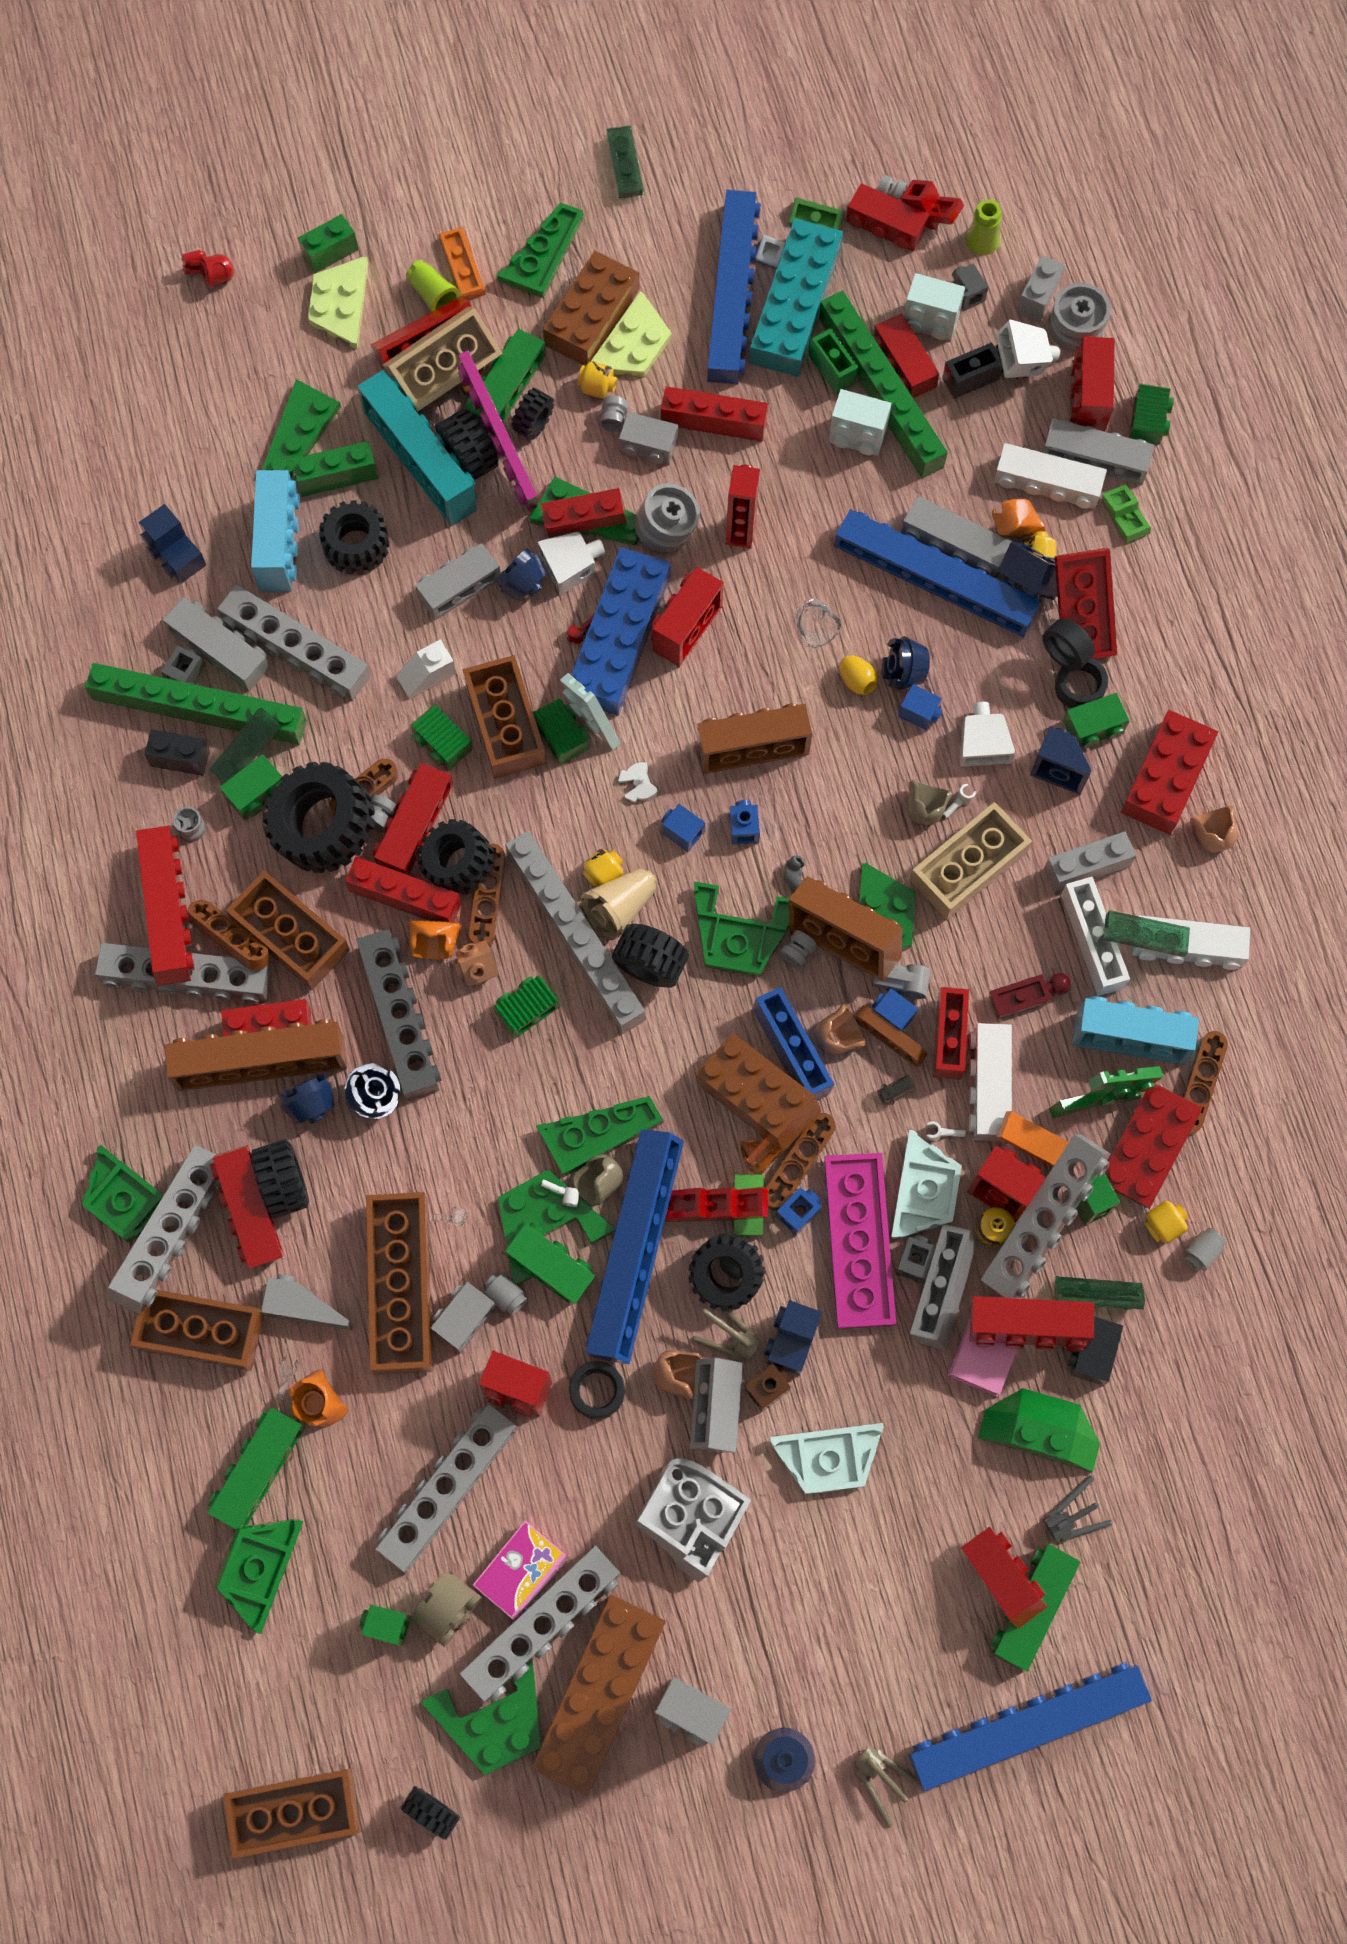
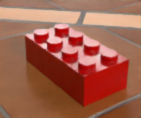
(1169, 772)
(1031, 1323)

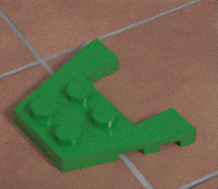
(737, 942)
(1110, 1089)
(543, 1207)
(497, 1731)

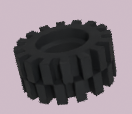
(532, 413)
(430, 1813)

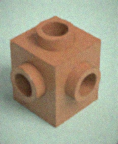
(475, 963)

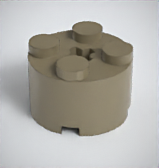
(445, 1608)

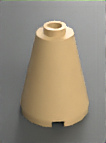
(618, 901)

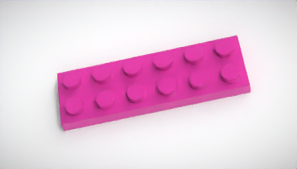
(493, 424)
(859, 1241)

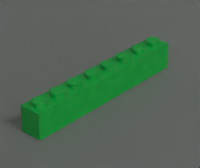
(883, 383)
(189, 701)

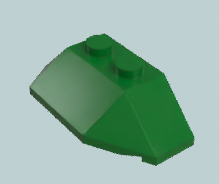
(1042, 1428)

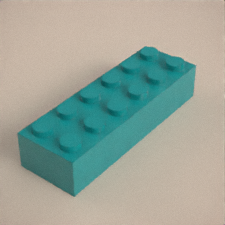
(795, 297)
(418, 447)

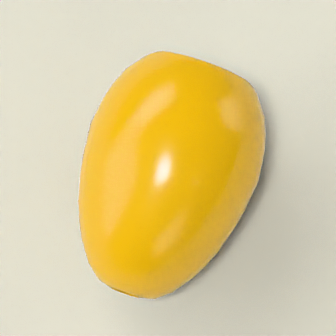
(858, 675)

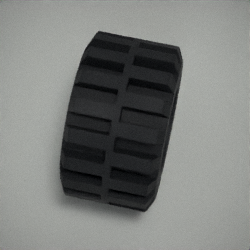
(469, 442)
(348, 519)
(443, 843)
(650, 955)
(279, 1178)
(715, 1293)

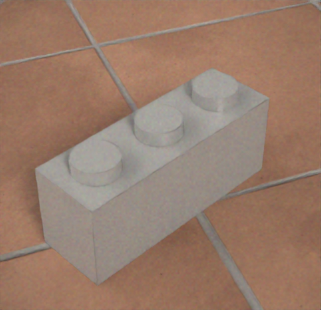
(457, 581)
(1090, 861)
(716, 1405)

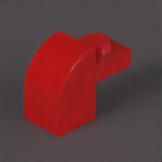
(925, 197)

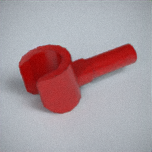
(577, 634)

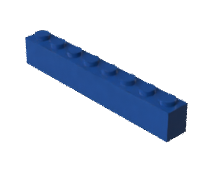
(732, 286)
(937, 572)
(634, 1246)
(1028, 1727)

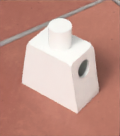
(1024, 349)
(569, 559)
(985, 738)

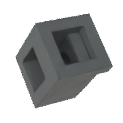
(974, 284)
(181, 660)
(916, 1246)

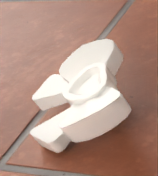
(644, 789)

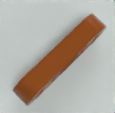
(374, 770)
(890, 1035)

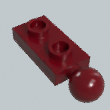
(1028, 994)

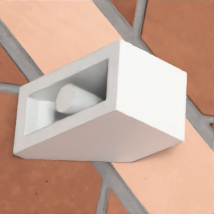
(426, 669)

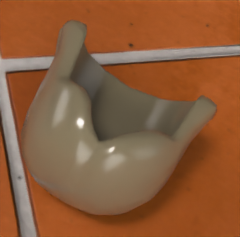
(928, 797)
(596, 1189)

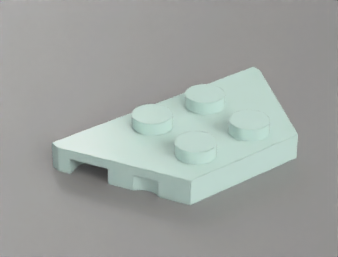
(587, 705)
(925, 1189)
(829, 1457)

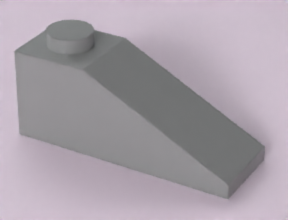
(293, 1302)

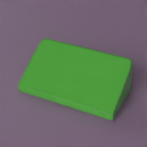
(816, 213)

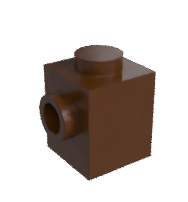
(768, 1387)

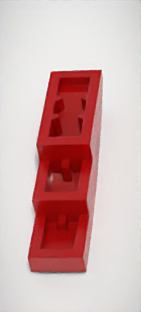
(717, 1204)

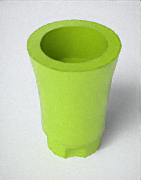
(984, 231)
(431, 285)

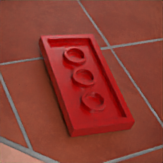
(1087, 596)
(1151, 1144)

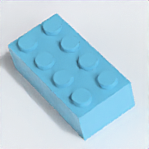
(274, 530)
(1135, 1030)

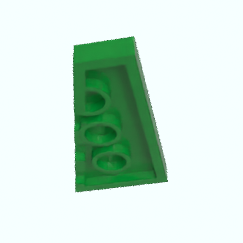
(541, 257)
(300, 427)
(561, 489)
(580, 1138)

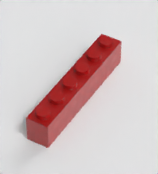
(163, 906)

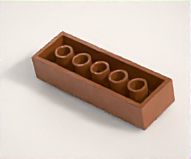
(255, 1055)
(399, 1283)
(598, 1695)

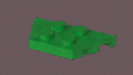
(889, 900)
(120, 1196)
(256, 1567)

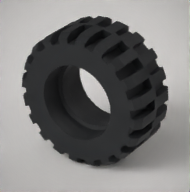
(294, 799)

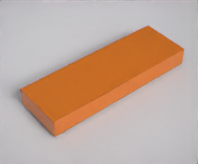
(461, 263)
(1031, 1138)

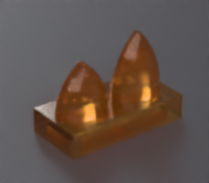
(759, 1154)

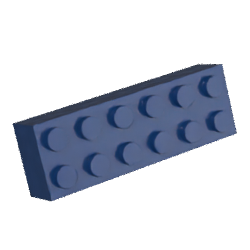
(621, 627)

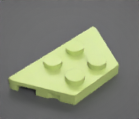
(339, 300)
(635, 340)

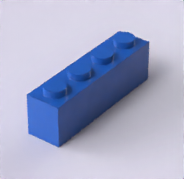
(792, 1043)

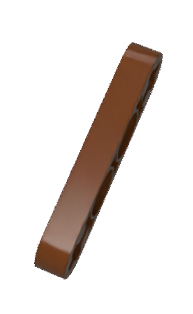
(488, 896)
(223, 937)
(1202, 1083)
(802, 1163)

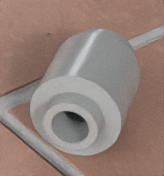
(1204, 1249)
(505, 1293)

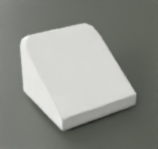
(770, 251)

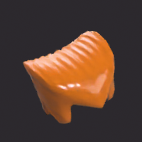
(1017, 519)
(433, 938)
(316, 1401)

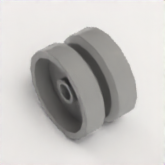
(1078, 313)
(667, 518)

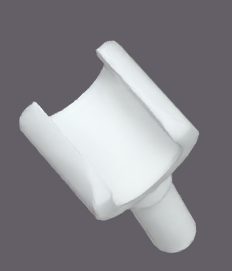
(962, 799)
(944, 1132)
(570, 1195)

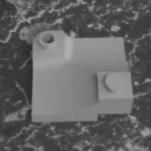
(692, 1515)

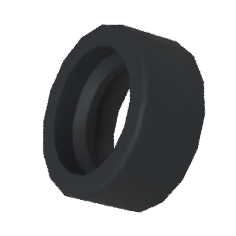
(1068, 644)
(1072, 700)
(578, 1377)

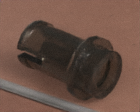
(895, 1090)

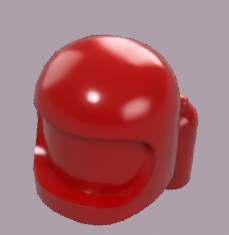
(214, 269)

